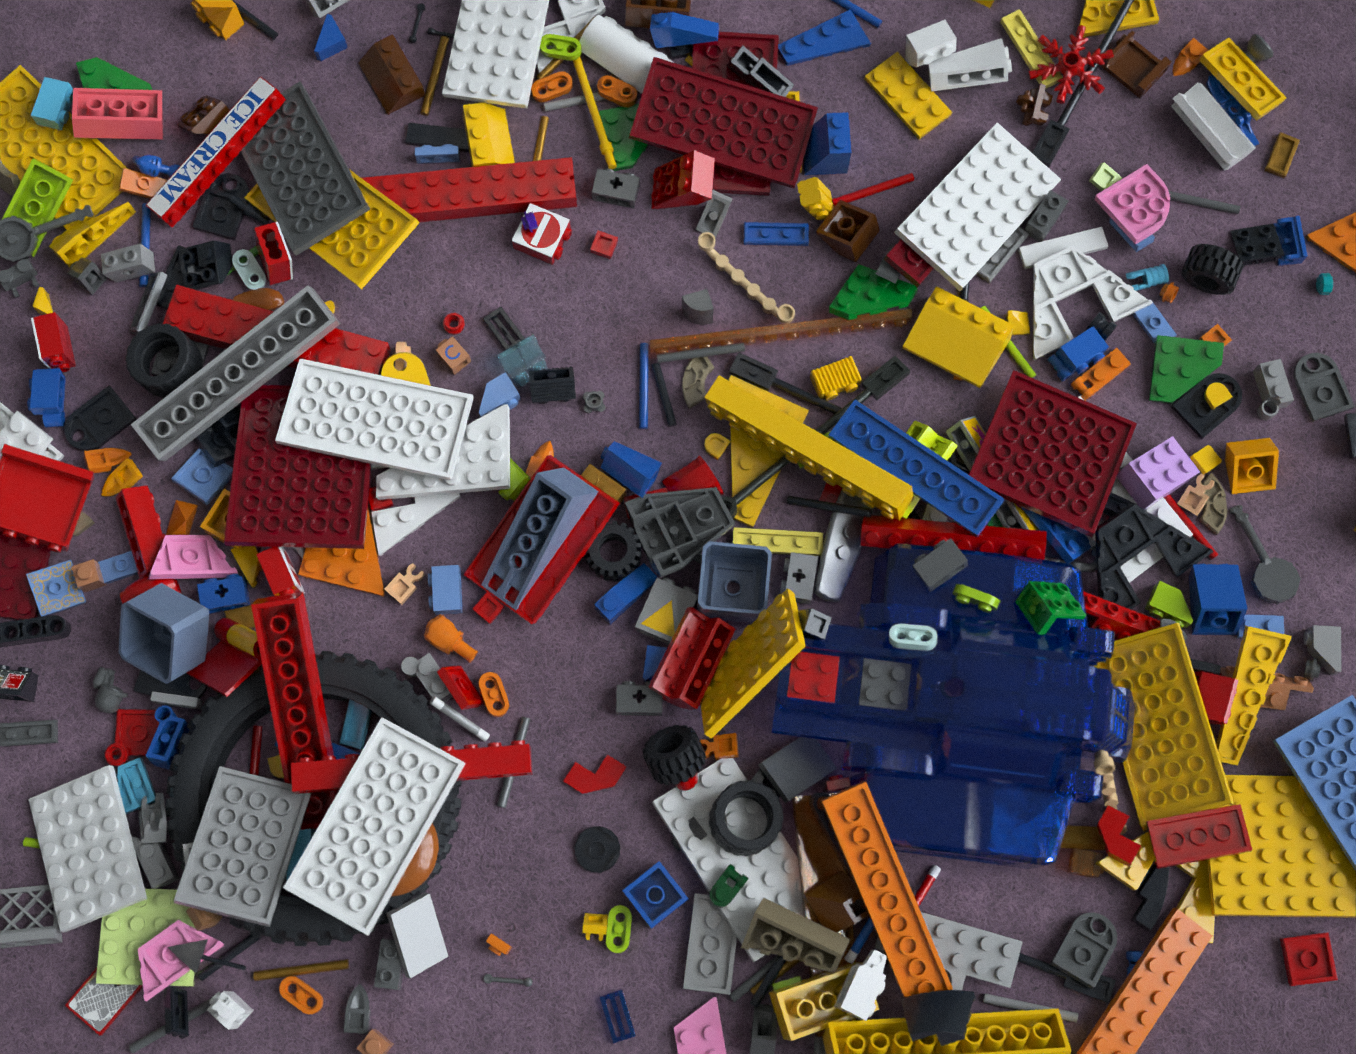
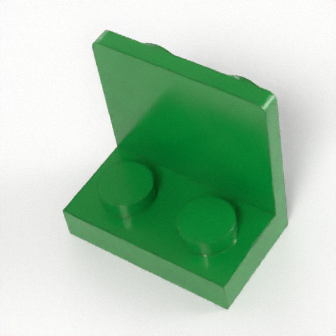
(1047, 601)

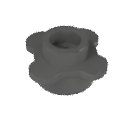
(598, 397)

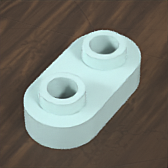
(249, 269)
(913, 637)

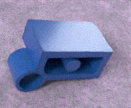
(48, 396)
(166, 737)

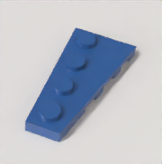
(828, 38)

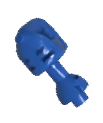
(152, 165)

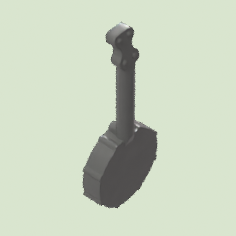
(20, 238)
(1273, 578)

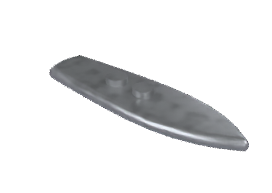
(839, 551)

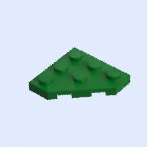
(102, 75)
(618, 126)
(870, 294)
(1181, 365)

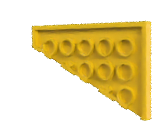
(1099, 15)
(752, 458)

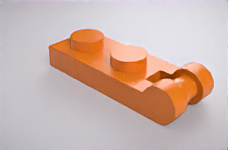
(1101, 373)

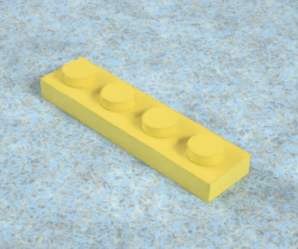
(1028, 45)
(781, 540)

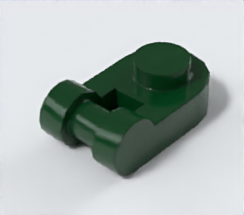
(721, 893)

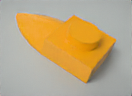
(122, 477)

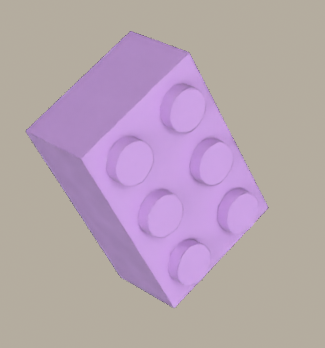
(1157, 473)

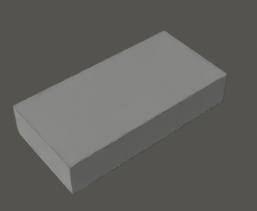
(176, 700)

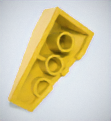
(86, 237)

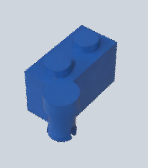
(1078, 353)

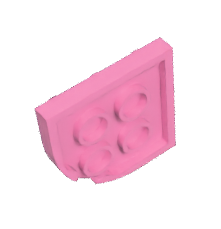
(1137, 203)

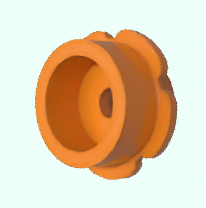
(1169, 292)

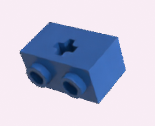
(235, 597)

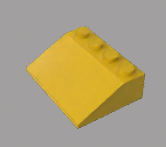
(958, 337)

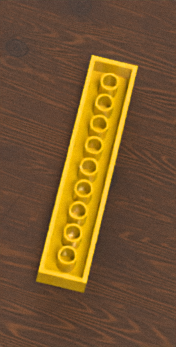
(809, 448)
(986, 1034)

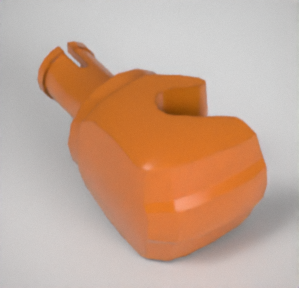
(446, 638)

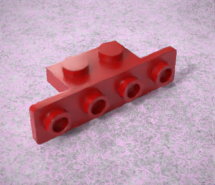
(1117, 618)

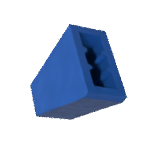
(630, 467)

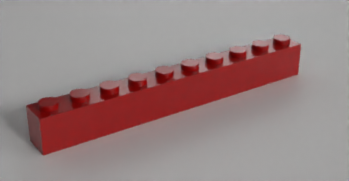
(481, 763)

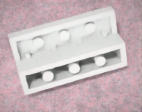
(619, 51)
(1212, 126)

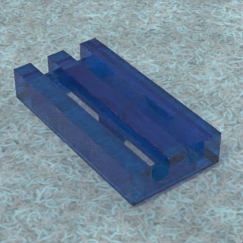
(611, 996)

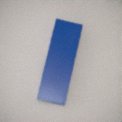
(776, 234)

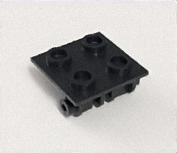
(1257, 244)

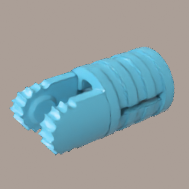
(1150, 277)

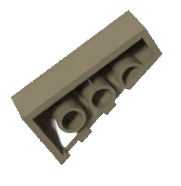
(794, 937)

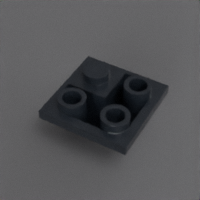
(205, 264)

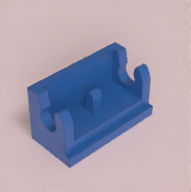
(1291, 240)

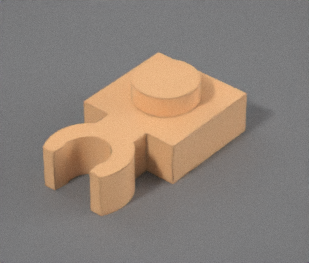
(1194, 498)
(402, 586)

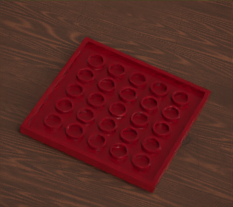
(1052, 453)

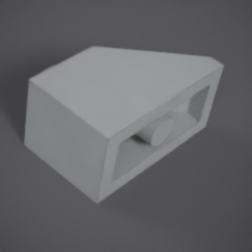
(1325, 646)

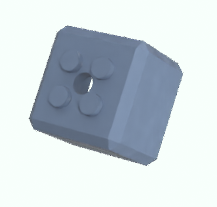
(736, 563)
(163, 633)

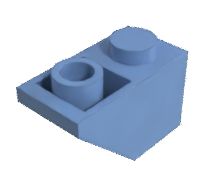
(498, 393)

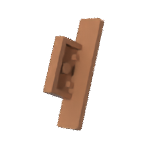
(1279, 690)

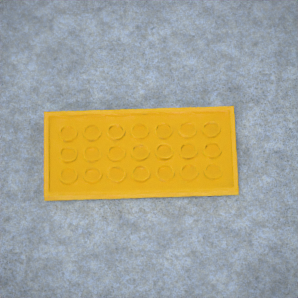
(83, 159)
(365, 242)
(1173, 749)

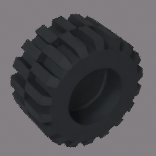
(1212, 269)
(617, 569)
(674, 754)

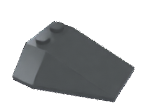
(678, 525)

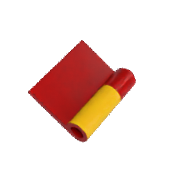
(229, 660)

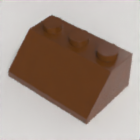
(639, 12)
(391, 75)

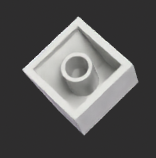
(930, 44)

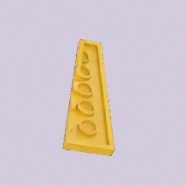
(1255, 670)

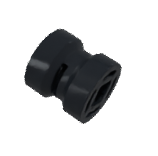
(1102, 326)

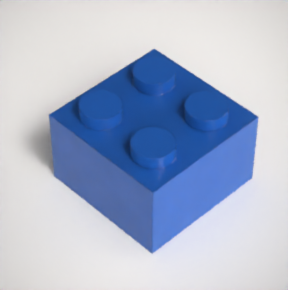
(655, 895)

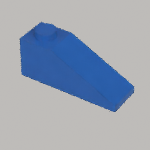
(679, 29)
(625, 593)

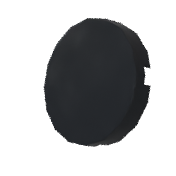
(597, 856)

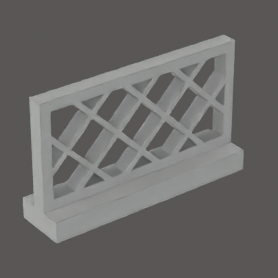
(30, 935)

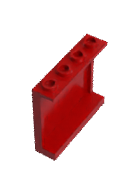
(41, 498)

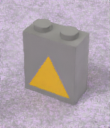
(665, 610)

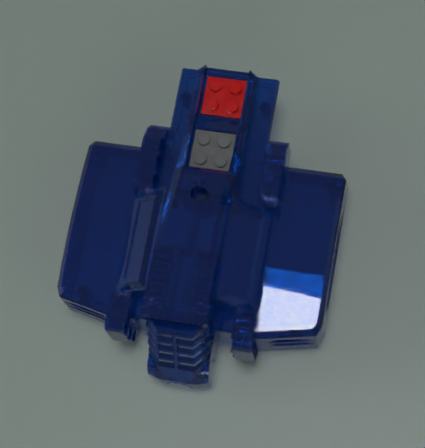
(998, 759)

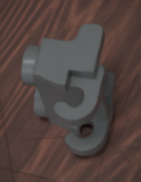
(18, 275)

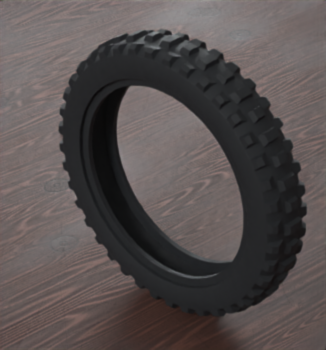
(228, 718)

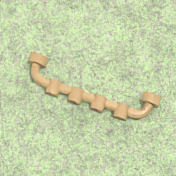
(784, 313)
(1105, 766)

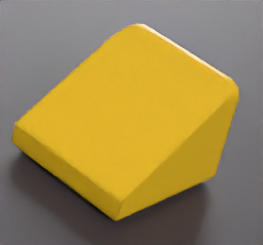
(1206, 459)

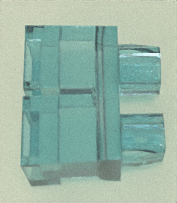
(531, 355)

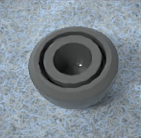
(1258, 49)

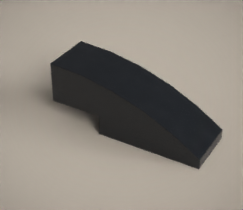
(759, 73)
(1153, 896)

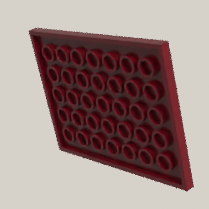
(290, 492)

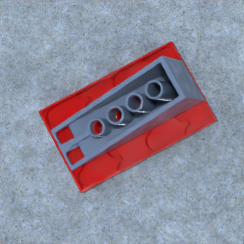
(541, 539)

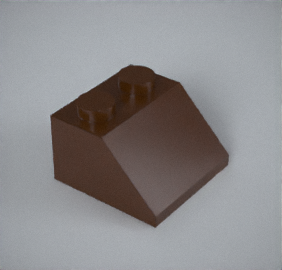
(849, 230)

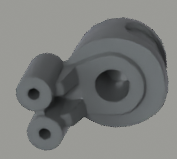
(108, 695)

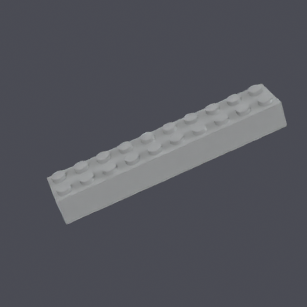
(235, 373)

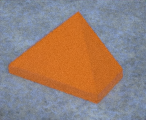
(181, 518)

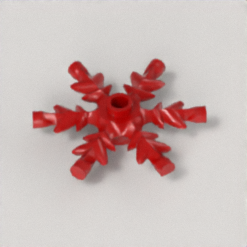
(1071, 64)

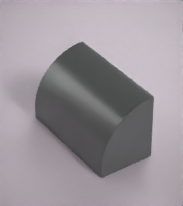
(698, 307)

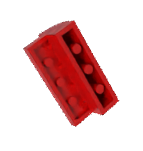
(691, 659)

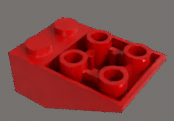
(683, 181)

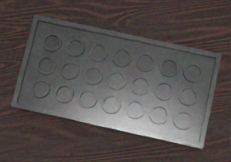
(303, 173)

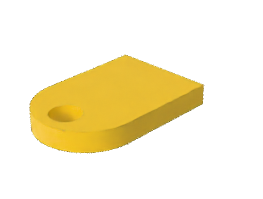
(413, 371)

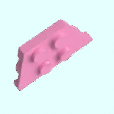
(190, 558)
(160, 965)
(701, 1031)

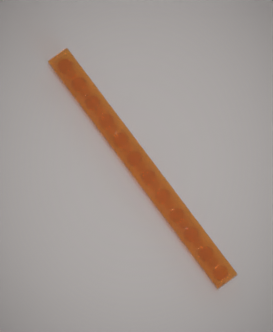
(790, 331)

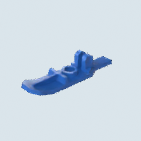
(1227, 101)

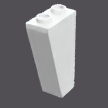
(971, 67)

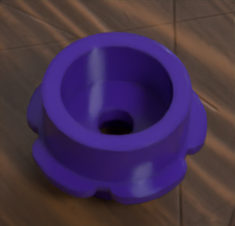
(529, 221)

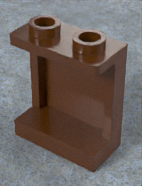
(1135, 65)

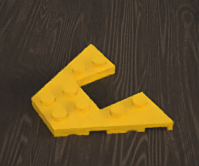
(1195, 900)

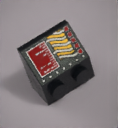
(18, 684)

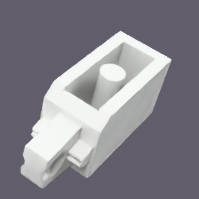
(863, 986)
(229, 1009)

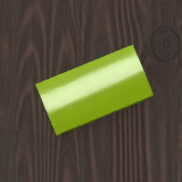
(39, 196)

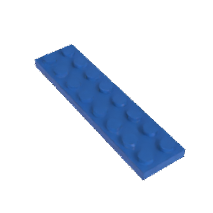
(929, 474)

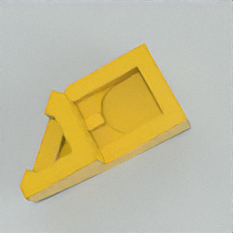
(248, 562)

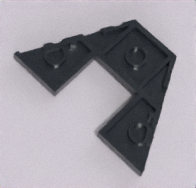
(1129, 534)

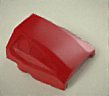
(693, 476)

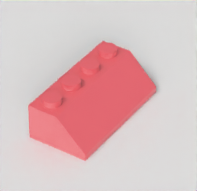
(117, 113)

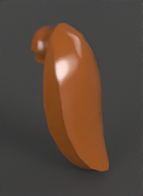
(261, 297)

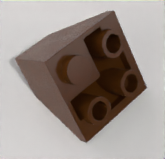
(204, 116)
(837, 902)

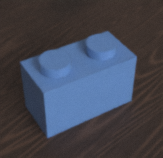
(446, 589)

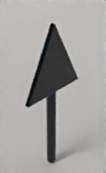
(193, 952)

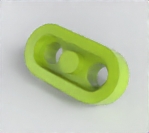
(561, 46)
(967, 594)
(618, 929)

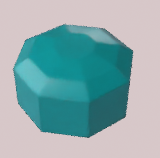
(1324, 284)

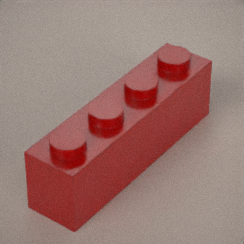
(141, 526)

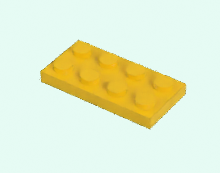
(1242, 78)
(908, 95)

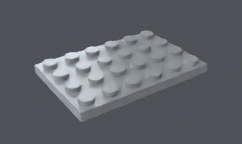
(243, 847)

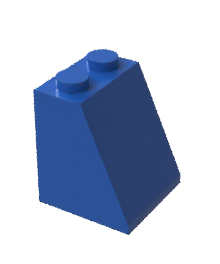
(829, 146)
(1216, 599)

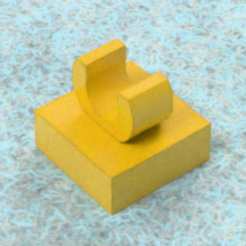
(595, 925)

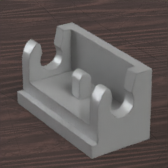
(153, 820)

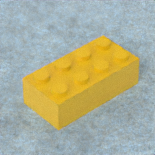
(810, 1004)

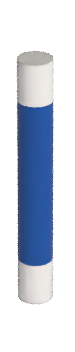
(860, 941)

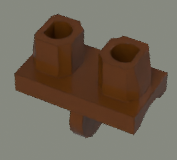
(1031, 105)

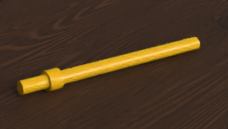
(605, 146)

